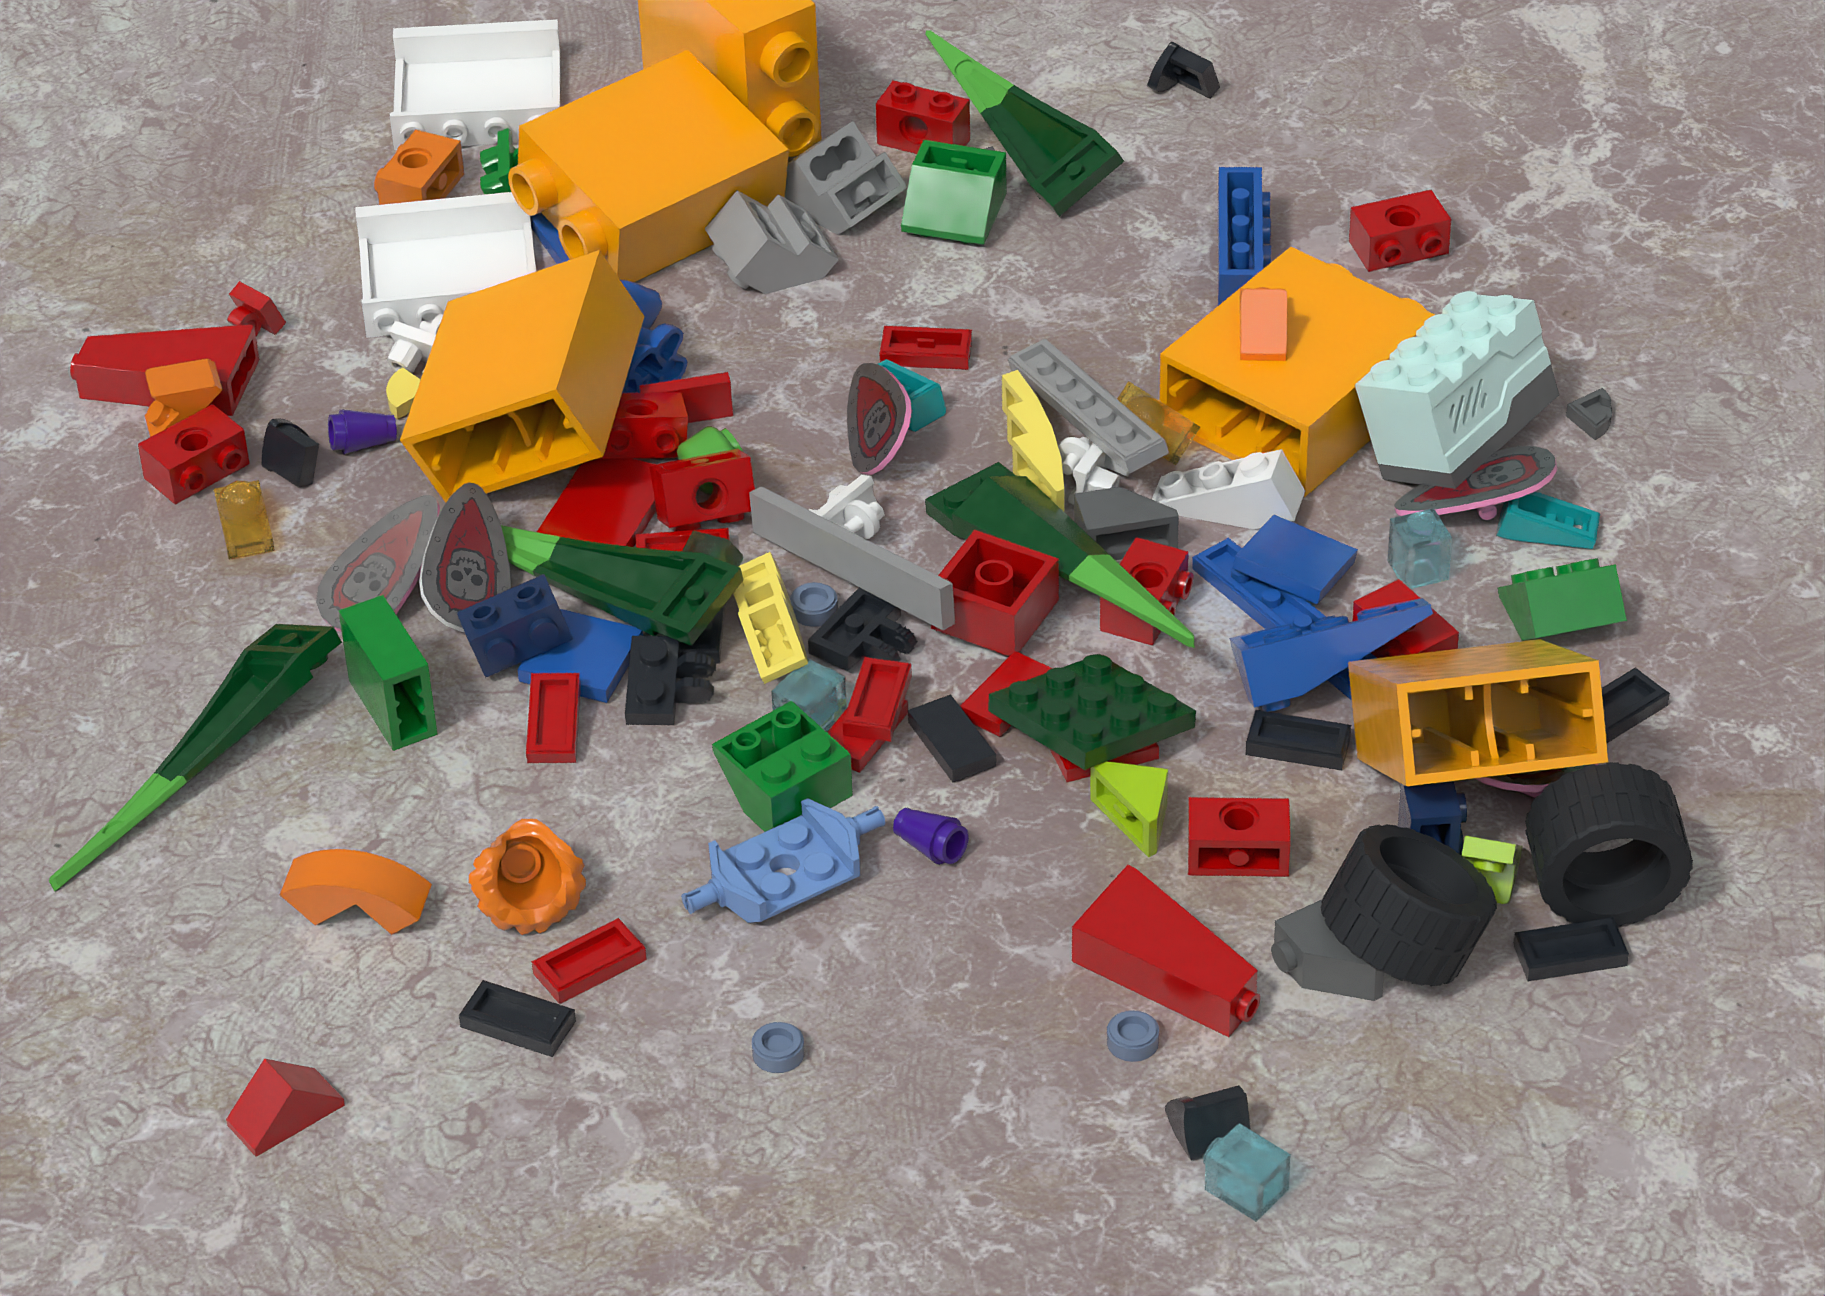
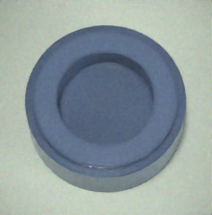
(813, 603)
(1132, 1036)
(778, 1047)

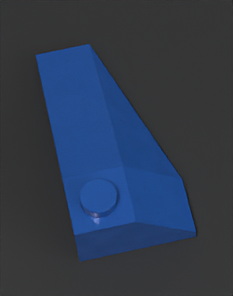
(1291, 662)

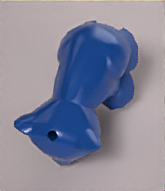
(656, 350)

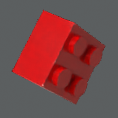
(1000, 592)

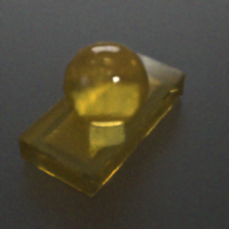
(1165, 421)
(243, 519)

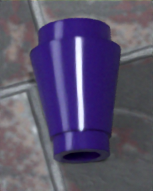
(360, 430)
(934, 835)

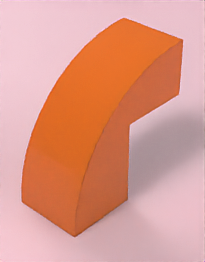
(336, 879)

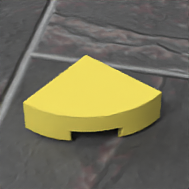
(401, 392)

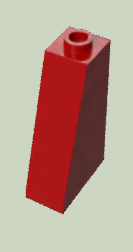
(115, 364)
(1164, 954)

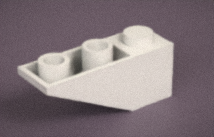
(1235, 491)

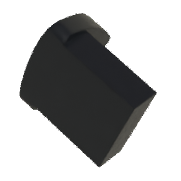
(1186, 68)
(289, 452)
(1207, 1117)

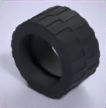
(1599, 807)
(1408, 905)

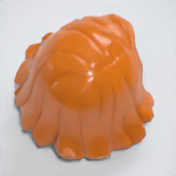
(527, 878)

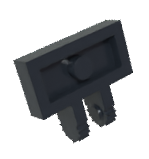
(857, 632)
(654, 681)

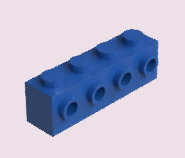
(1241, 228)

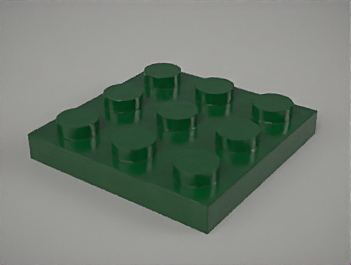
(1091, 711)

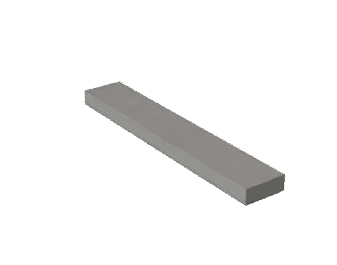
(1088, 406)
(853, 558)

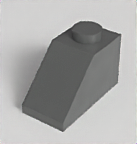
(1118, 516)
(1319, 960)

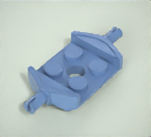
(816, 845)

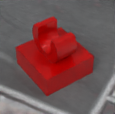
(254, 309)

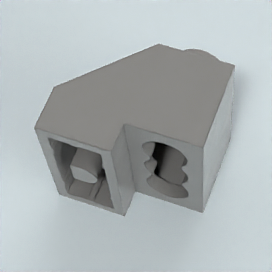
(842, 180)
(770, 244)

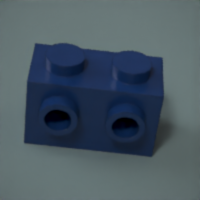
(514, 625)
(1434, 811)

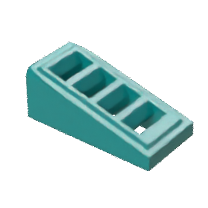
(924, 394)
(1548, 521)

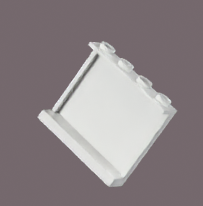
(474, 79)
(435, 252)

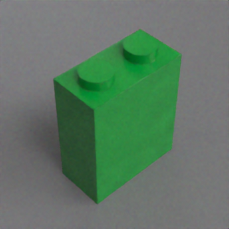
(388, 672)

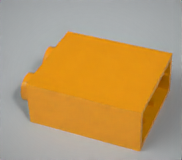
(754, 48)
(645, 165)
(524, 377)
(1298, 404)
(1478, 712)

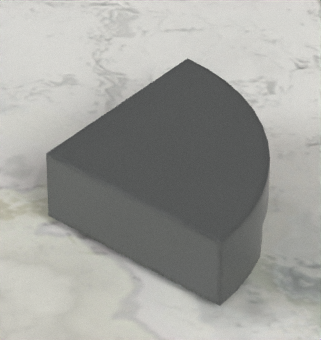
(1592, 413)

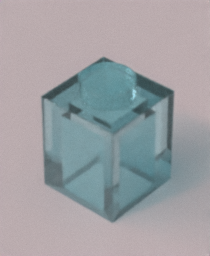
(1419, 548)
(815, 691)
(1246, 1171)

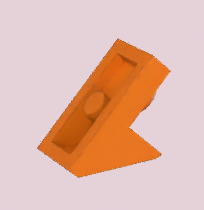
(1263, 324)
(180, 392)

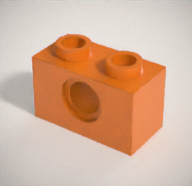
(420, 169)

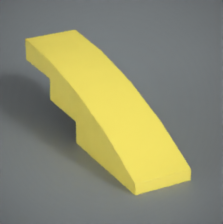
(1032, 438)
(769, 619)

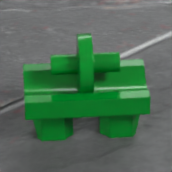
(497, 164)

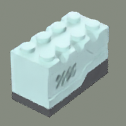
(1457, 389)

